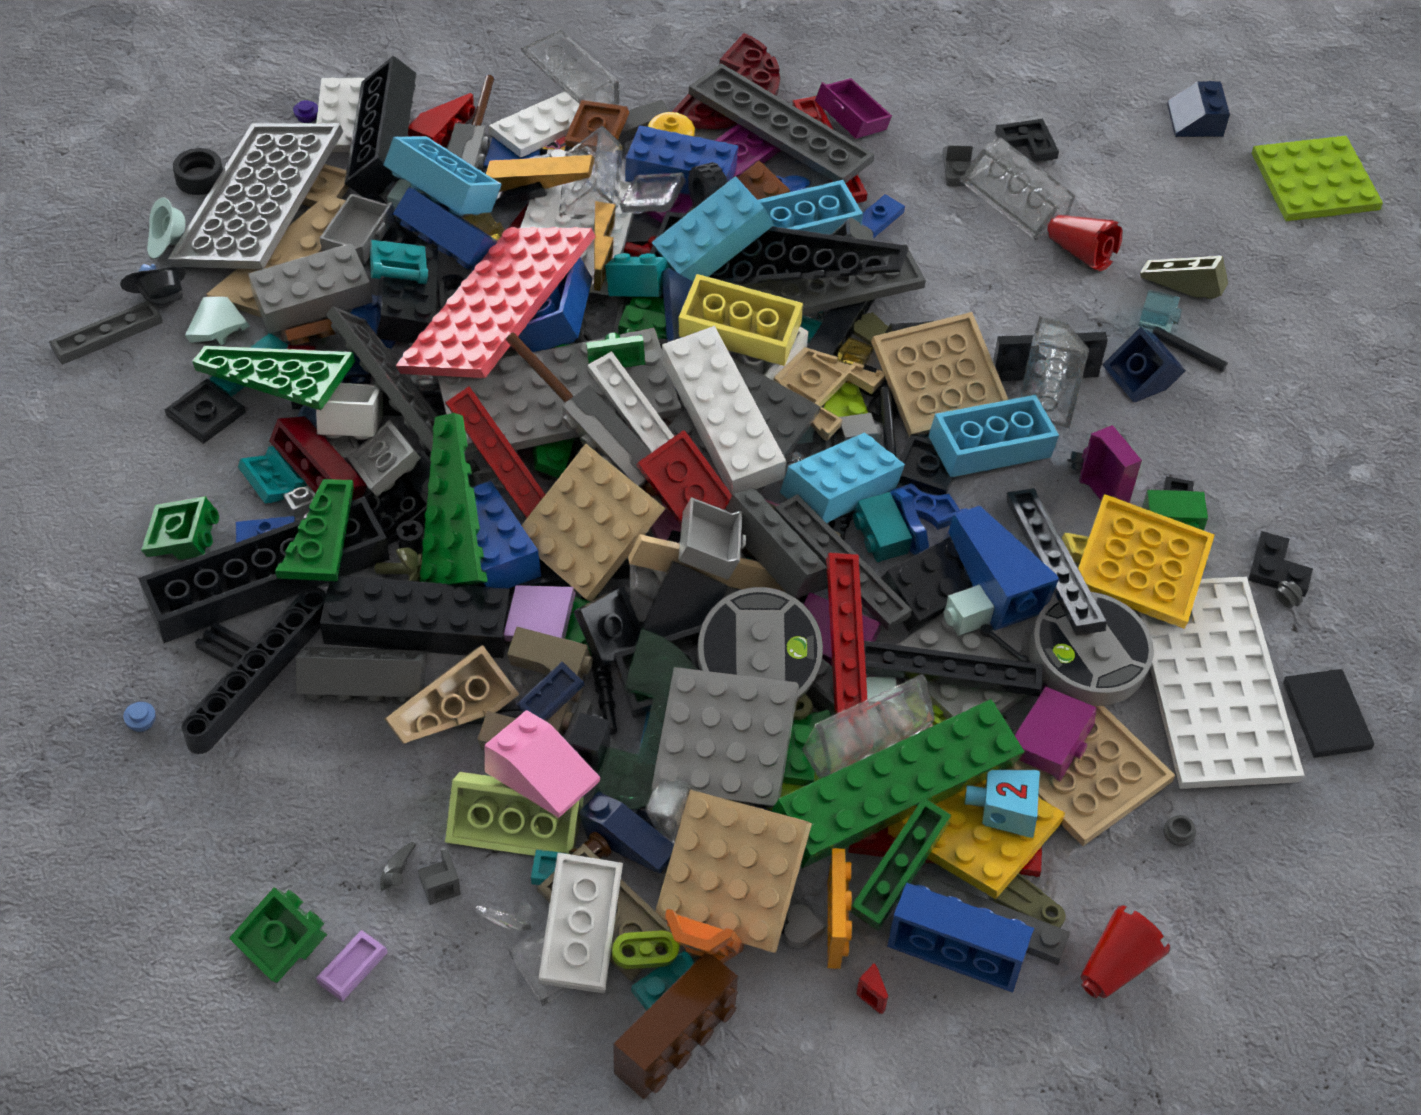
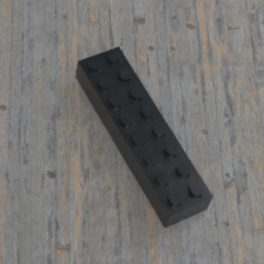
(244, 575)

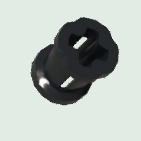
(410, 534)

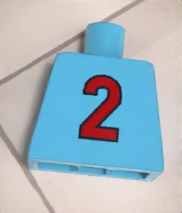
(1008, 800)

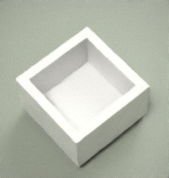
(351, 412)

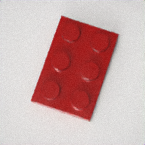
(682, 472)

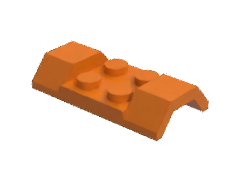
(703, 938)

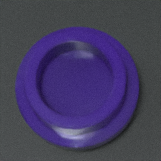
(306, 111)

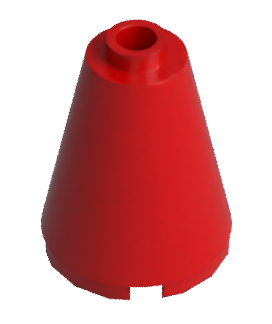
(1087, 238)
(1122, 953)

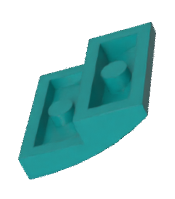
(270, 475)

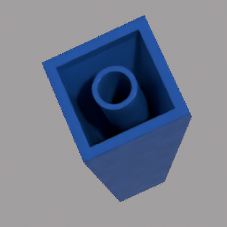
(1002, 566)

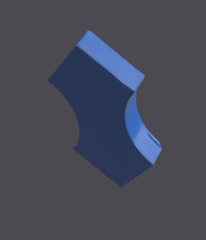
(906, 507)
(932, 508)

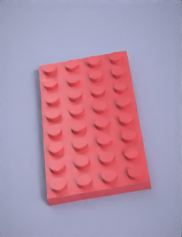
(495, 301)

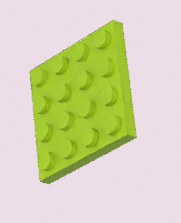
(1316, 178)

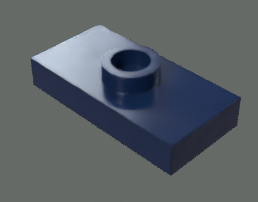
(551, 692)

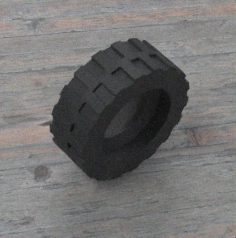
(705, 181)

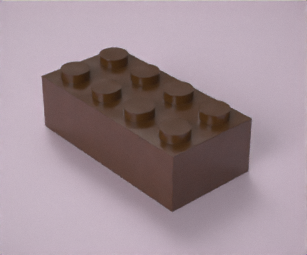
(675, 1025)

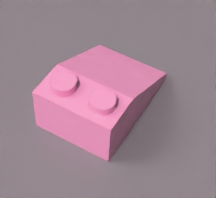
(539, 764)

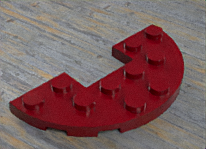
(746, 58)

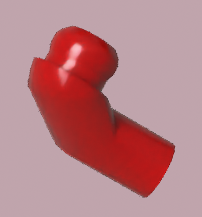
(636, 250)

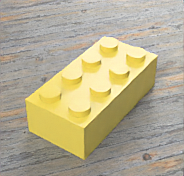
(745, 318)

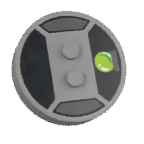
(761, 636)
(1095, 666)

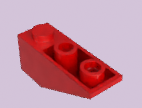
(440, 120)

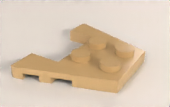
(819, 377)

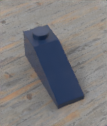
(626, 832)

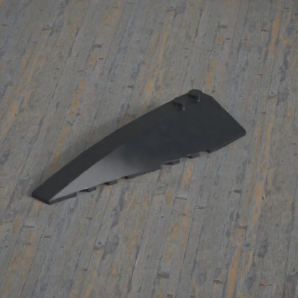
(800, 255)

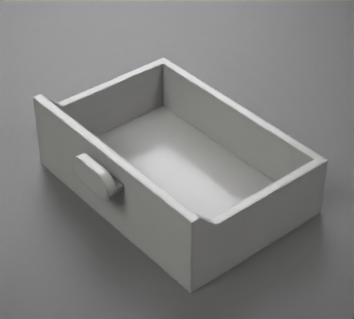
(358, 223)
(711, 538)

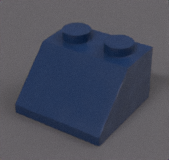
(1199, 110)
(1143, 366)

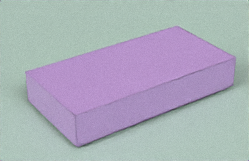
(351, 965)

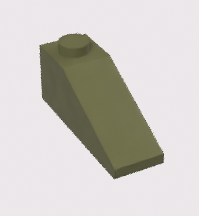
(1190, 276)

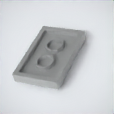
(384, 458)

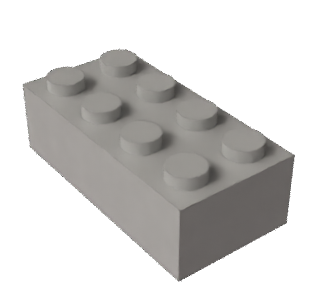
(310, 287)

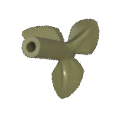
(410, 565)

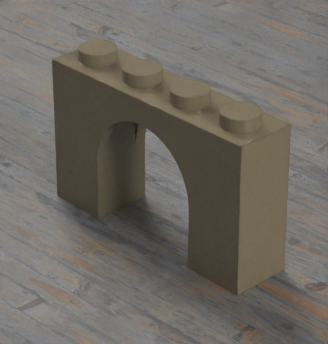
(541, 654)

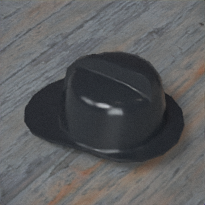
(157, 285)

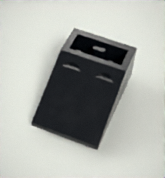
(404, 500)

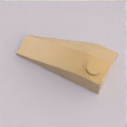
(454, 698)

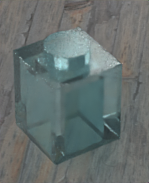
(1160, 311)

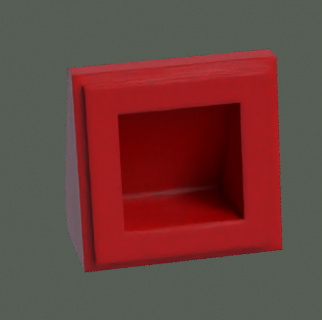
(872, 989)

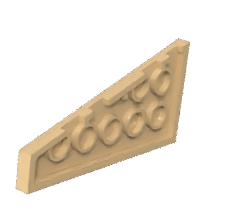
(298, 241)

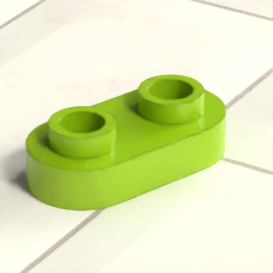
(643, 947)

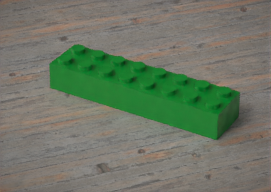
(895, 780)

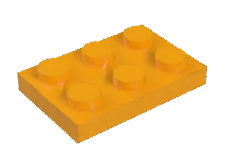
(838, 907)

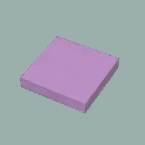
(540, 609)

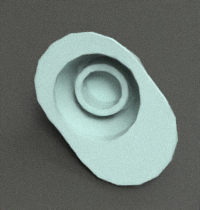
(165, 226)

